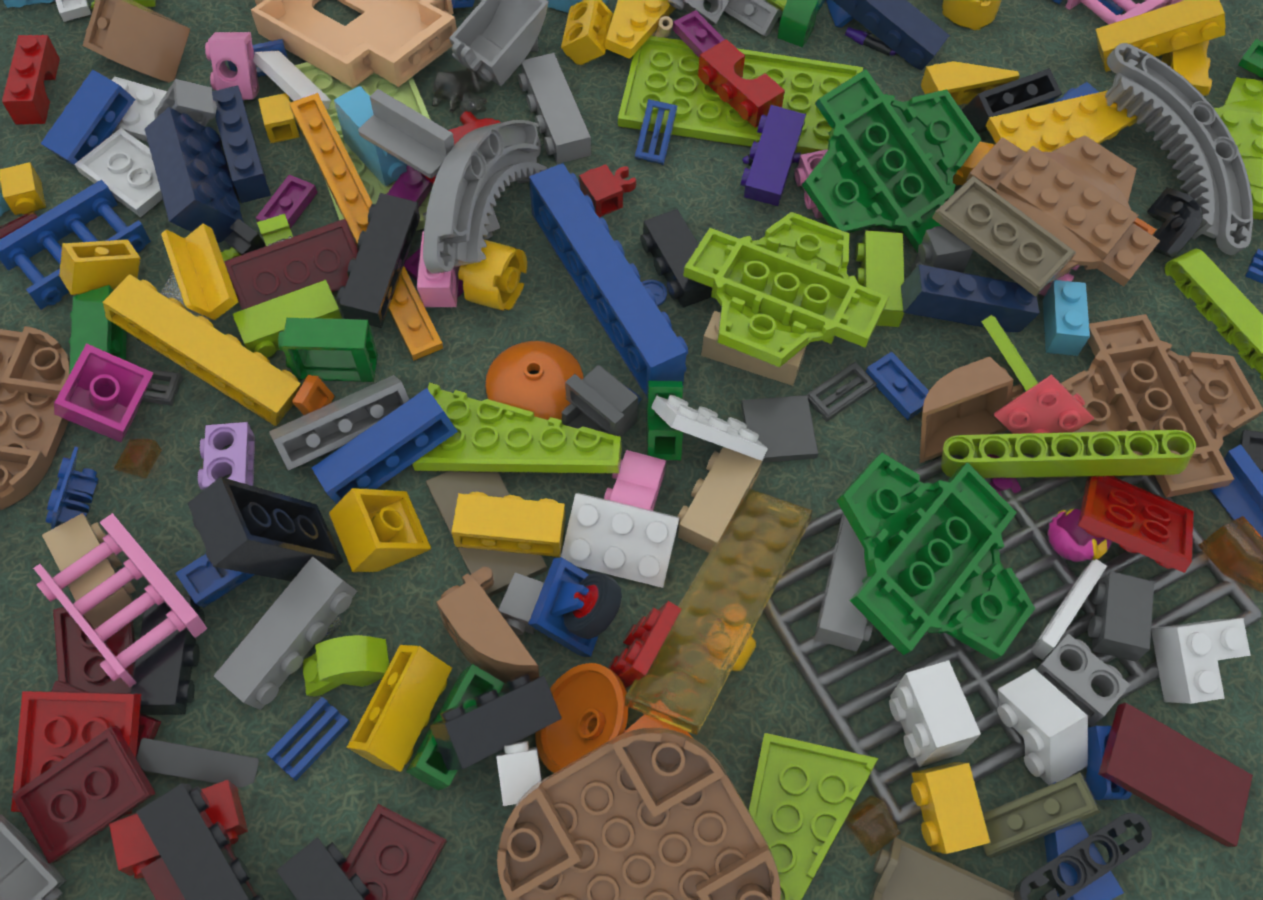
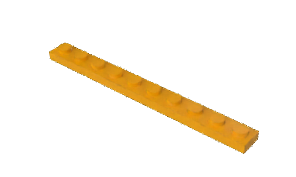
(354, 205)

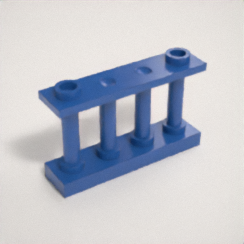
(54, 225)

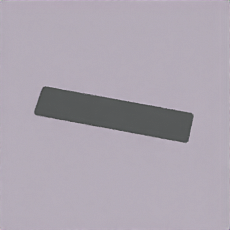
(196, 763)

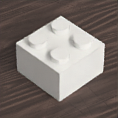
(933, 714)

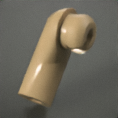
(664, 27)

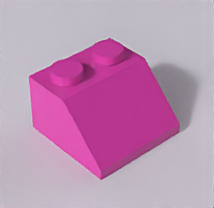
(102, 393)

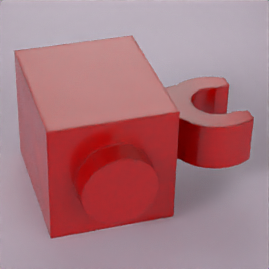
(605, 188)

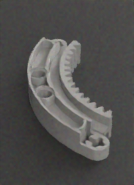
(1195, 138)
(468, 186)

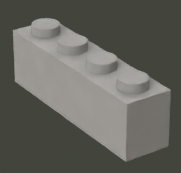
(555, 108)
(337, 422)
(839, 619)
(285, 634)

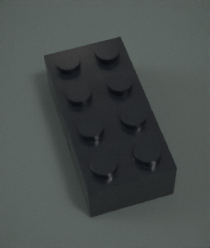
(261, 530)

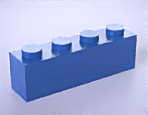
(385, 447)

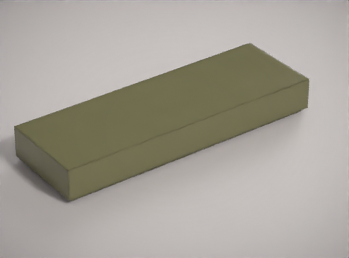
(1039, 814)

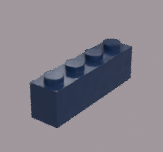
(899, 27)
(240, 145)
(967, 298)

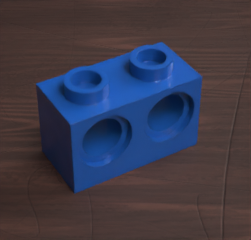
(207, 582)

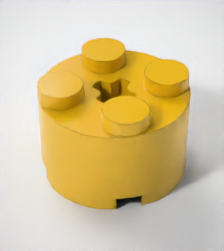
(971, 13)
(495, 279)

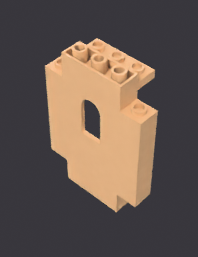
(386, 39)

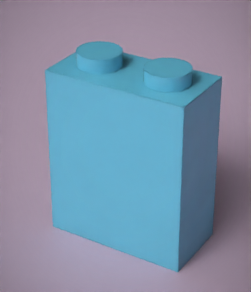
(353, 111)

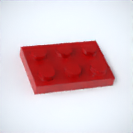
(644, 643)

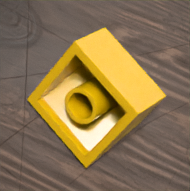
(378, 529)

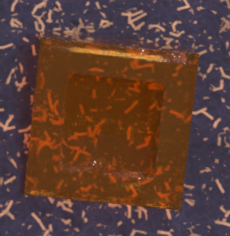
(138, 457)
(872, 824)

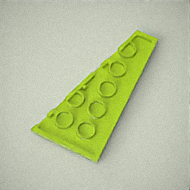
(514, 440)
(802, 802)

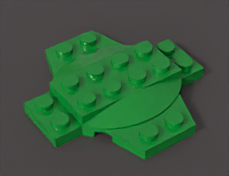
(890, 156)
(934, 557)

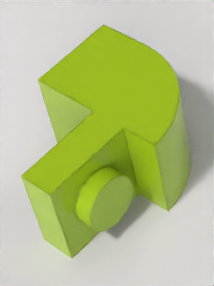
(347, 661)

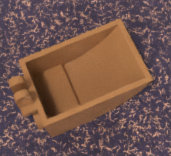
(136, 37)
(965, 404)
(482, 630)

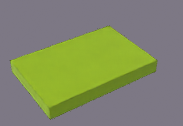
(1009, 352)

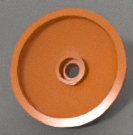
(541, 393)
(591, 714)

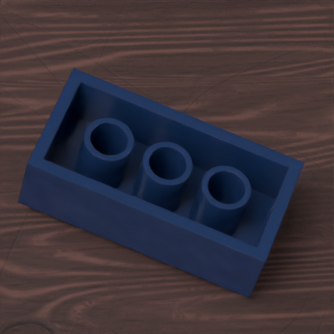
(192, 174)

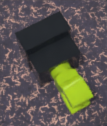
(241, 241)

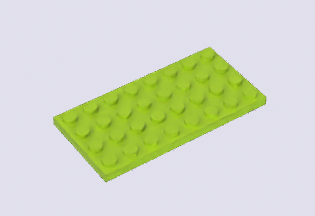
(669, 74)

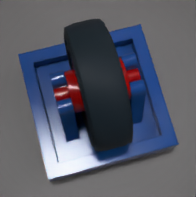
(575, 606)

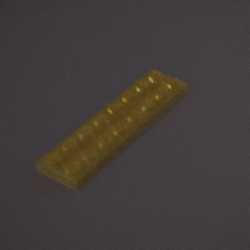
(720, 612)

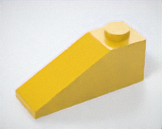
(964, 79)

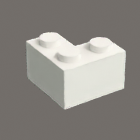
(1190, 654)
(1049, 723)

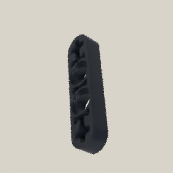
(1085, 866)

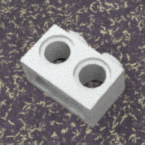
(517, 771)

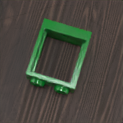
(329, 349)

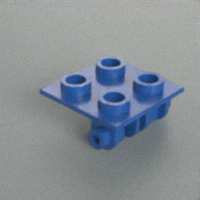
(70, 492)

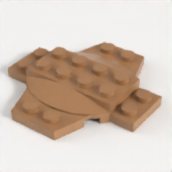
(1077, 197)
(1147, 387)

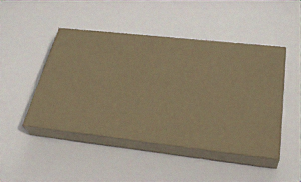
(1004, 235)
(503, 564)

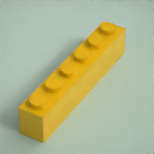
(202, 349)

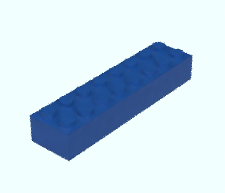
(606, 278)

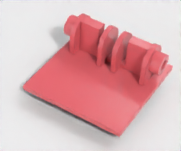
(1045, 409)

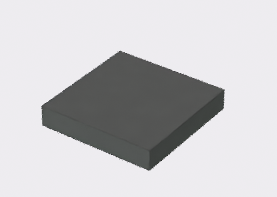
(782, 427)

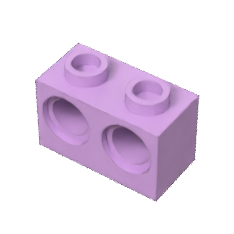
(235, 460)

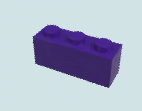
(772, 155)

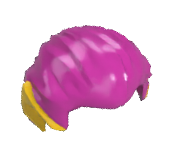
(1073, 541)

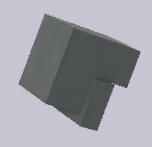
(600, 403)

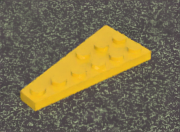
(634, 24)
(1060, 123)

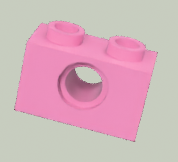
(238, 49)

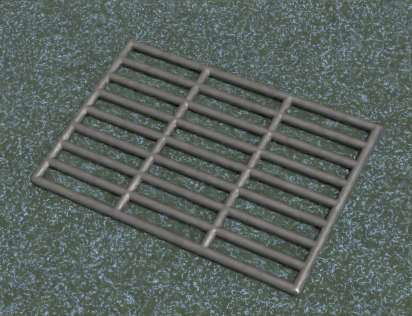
(956, 650)

